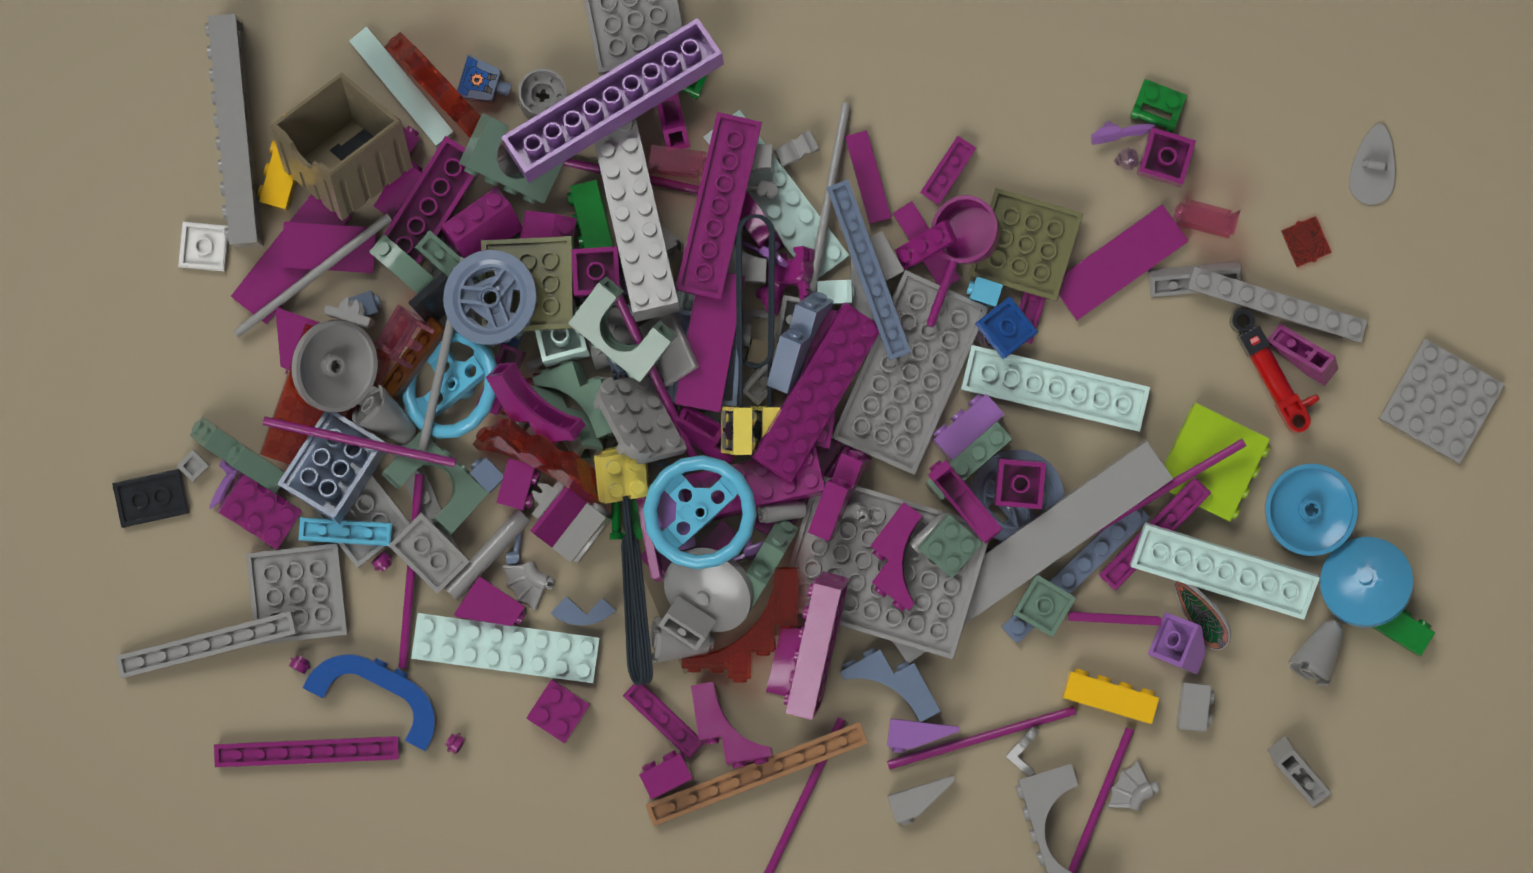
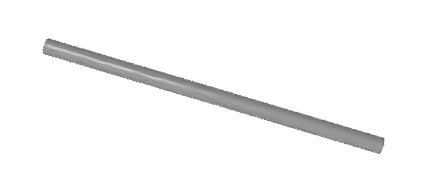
(827, 204)
(312, 275)
(436, 386)

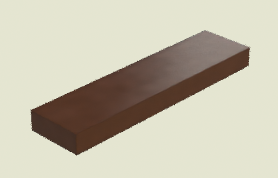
(401, 376)

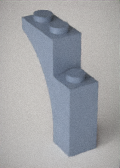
(796, 341)
(904, 681)

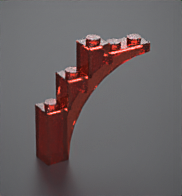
(433, 83)
(536, 450)
(761, 638)

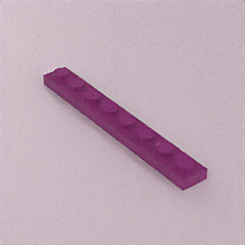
(306, 751)

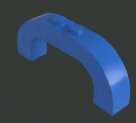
(395, 681)

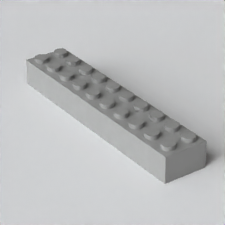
(235, 131)
(636, 223)

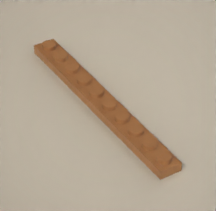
(756, 775)

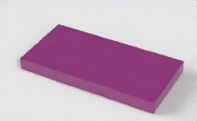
(311, 244)

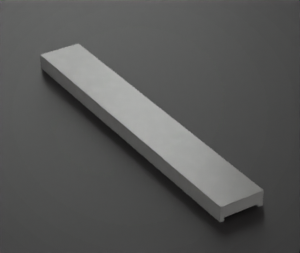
(1063, 528)

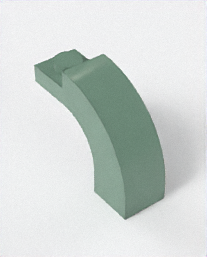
(401, 264)

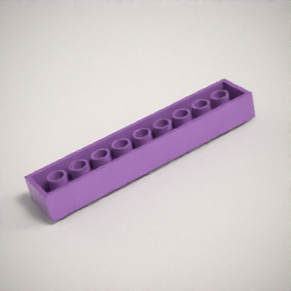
(613, 100)

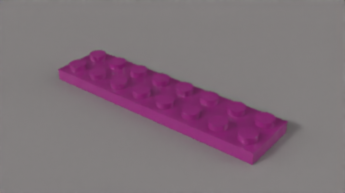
(718, 206)
(816, 392)

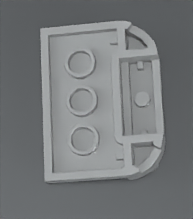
(638, 419)

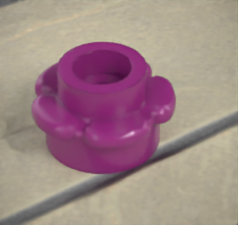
(382, 561)
(299, 664)
(455, 743)

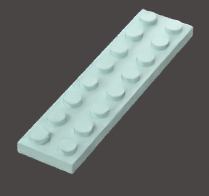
(792, 213)
(1055, 388)
(1224, 571)
(505, 648)

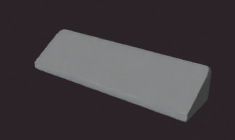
(1175, 279)

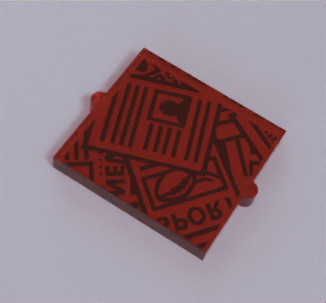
(1306, 241)

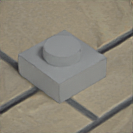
(193, 466)

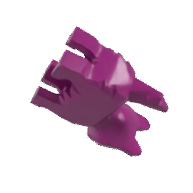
(797, 272)

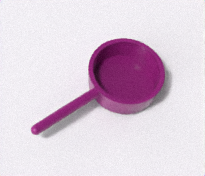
(977, 238)

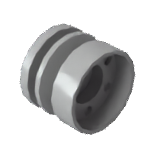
(535, 84)

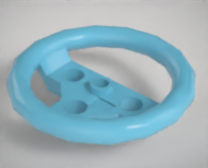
(455, 385)
(673, 482)

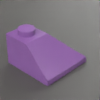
(1179, 643)

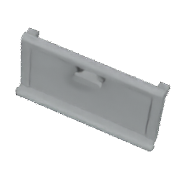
(679, 357)

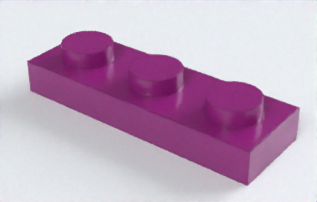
(948, 170)
(926, 245)

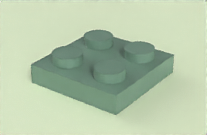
(949, 545)
(1044, 605)

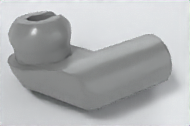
(858, 511)

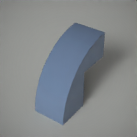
(571, 613)

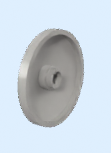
(334, 365)
(717, 591)

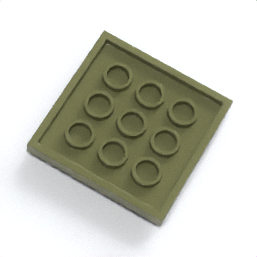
(1032, 245)
(552, 271)

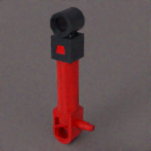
(1257, 348)

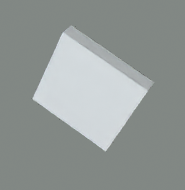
(203, 247)

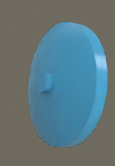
(1311, 509)
(1366, 582)

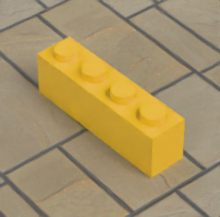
(278, 185)
(1110, 697)

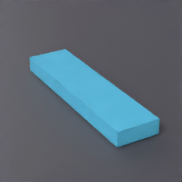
(347, 532)

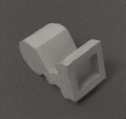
(796, 149)

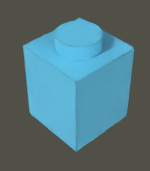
(984, 291)

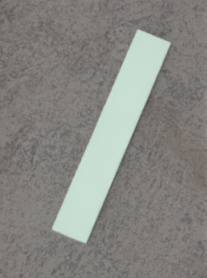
(401, 86)

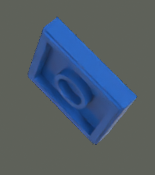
(1006, 327)

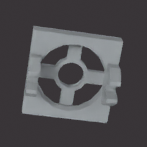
(350, 311)
(546, 497)

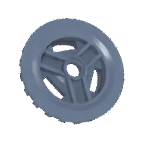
(463, 295)
(984, 487)

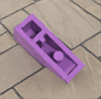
(911, 734)

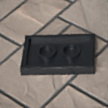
(150, 498)

